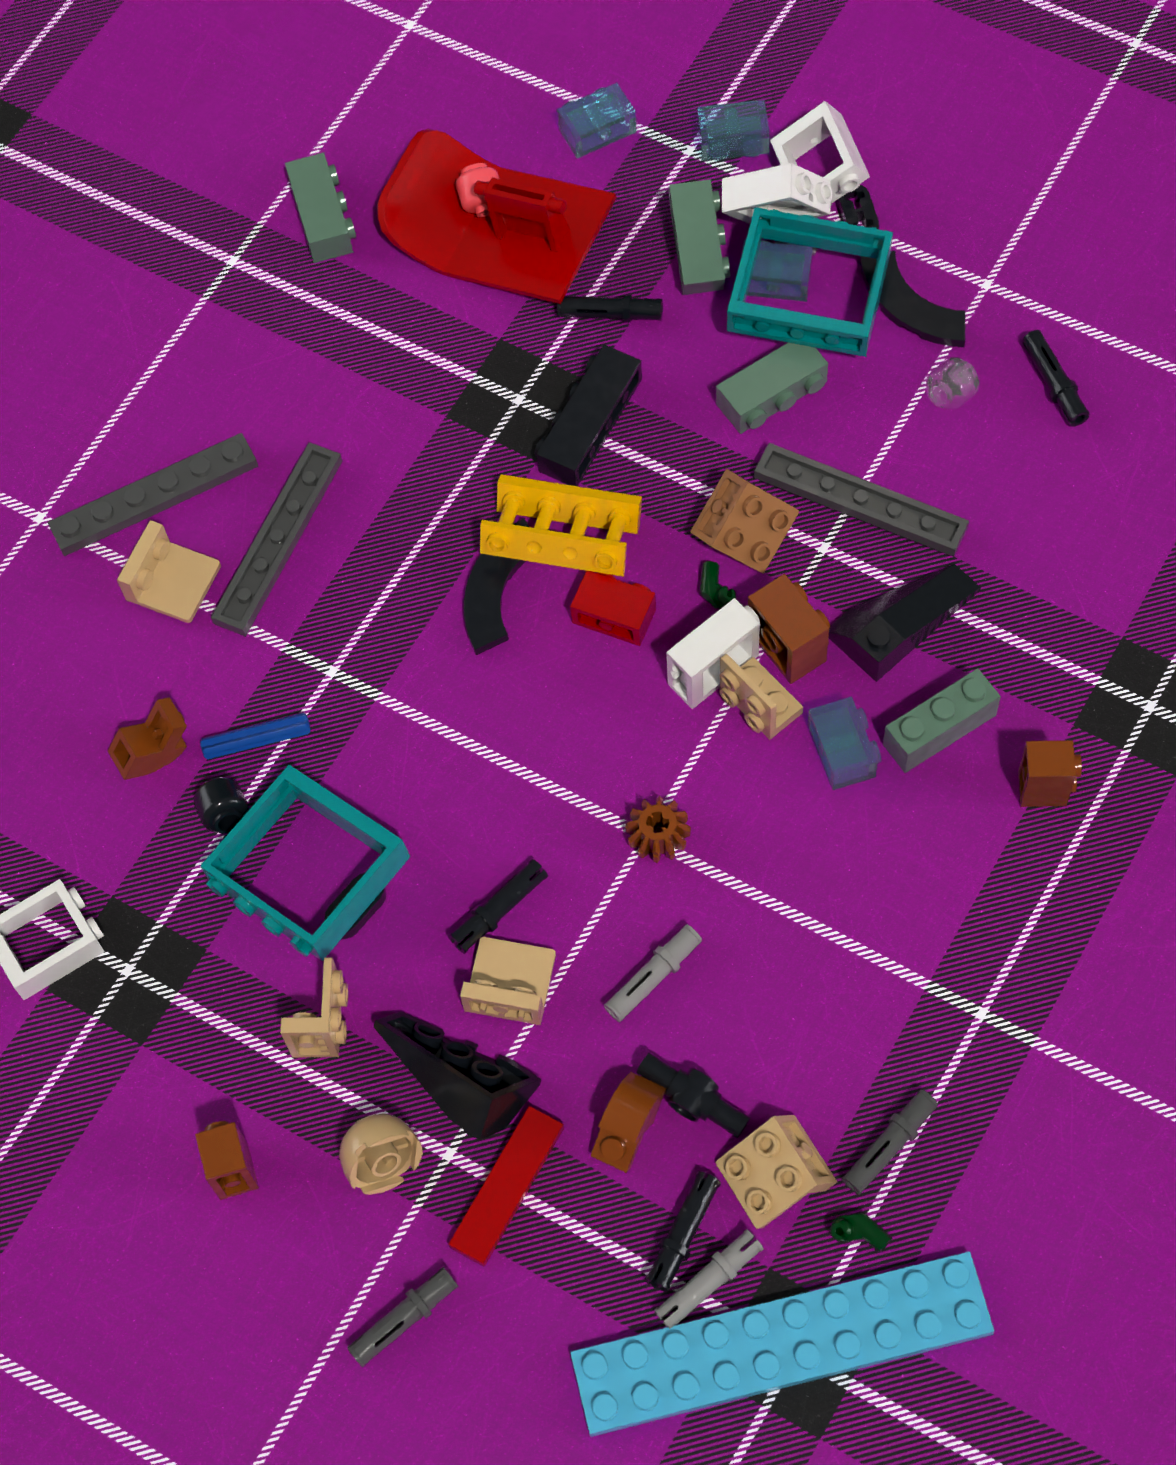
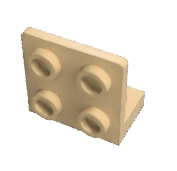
(167, 575)
(758, 695)
(509, 981)
(320, 1036)
(774, 1169)

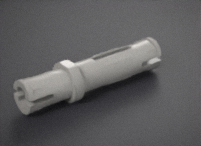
(665, 960)
(717, 1272)

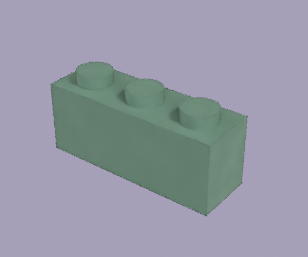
(321, 207)
(698, 237)
(771, 385)
(941, 720)

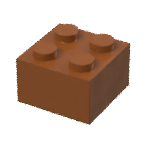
(790, 628)

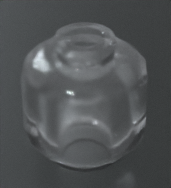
(952, 383)

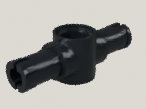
(693, 1095)

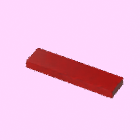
(506, 1186)

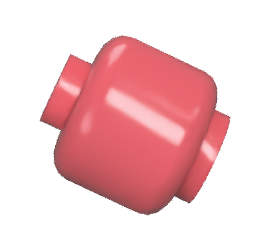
(465, 187)

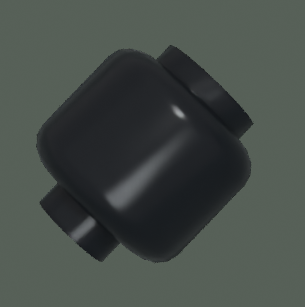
(220, 804)

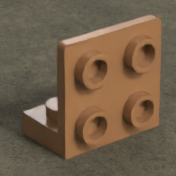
(744, 521)

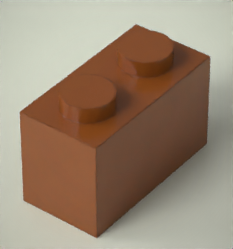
(1048, 773)
(226, 1159)

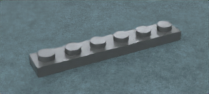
(153, 494)
(861, 499)
(276, 539)

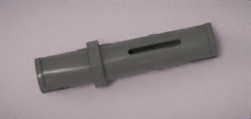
(900, 1130)
(404, 1315)

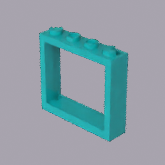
(797, 326)
(259, 820)

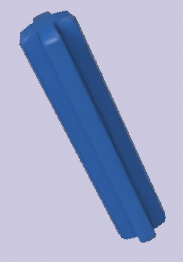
(255, 736)

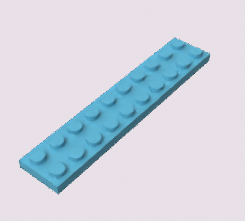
(781, 1343)

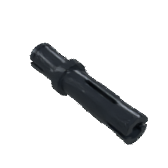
(611, 307)
(1061, 387)
(486, 917)
(676, 1244)

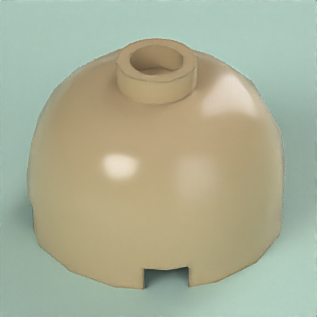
(378, 1152)

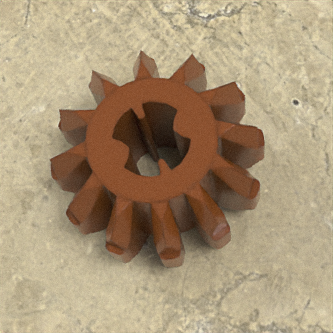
(672, 834)

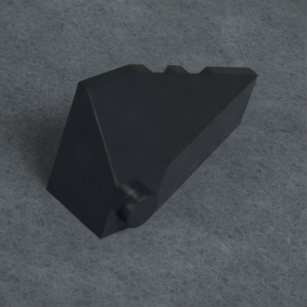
(893, 624)
(466, 1085)

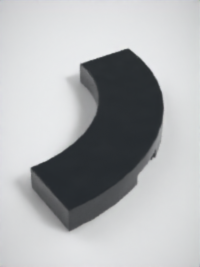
(911, 310)
(484, 599)

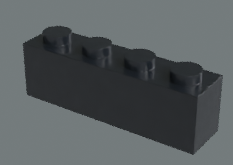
(589, 415)

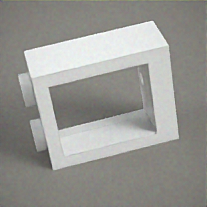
(812, 130)
(779, 188)
(695, 660)
(59, 964)

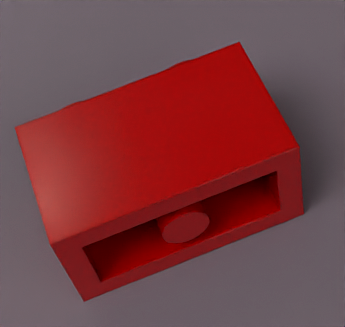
(613, 607)

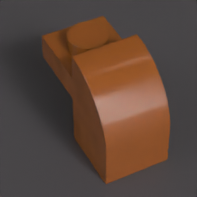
(149, 745)
(626, 1121)

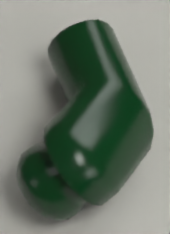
(710, 589)
(859, 1227)

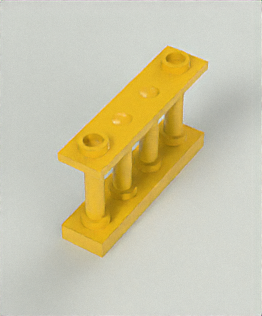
(563, 504)

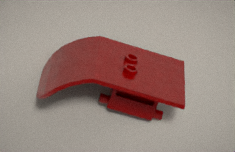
(526, 245)

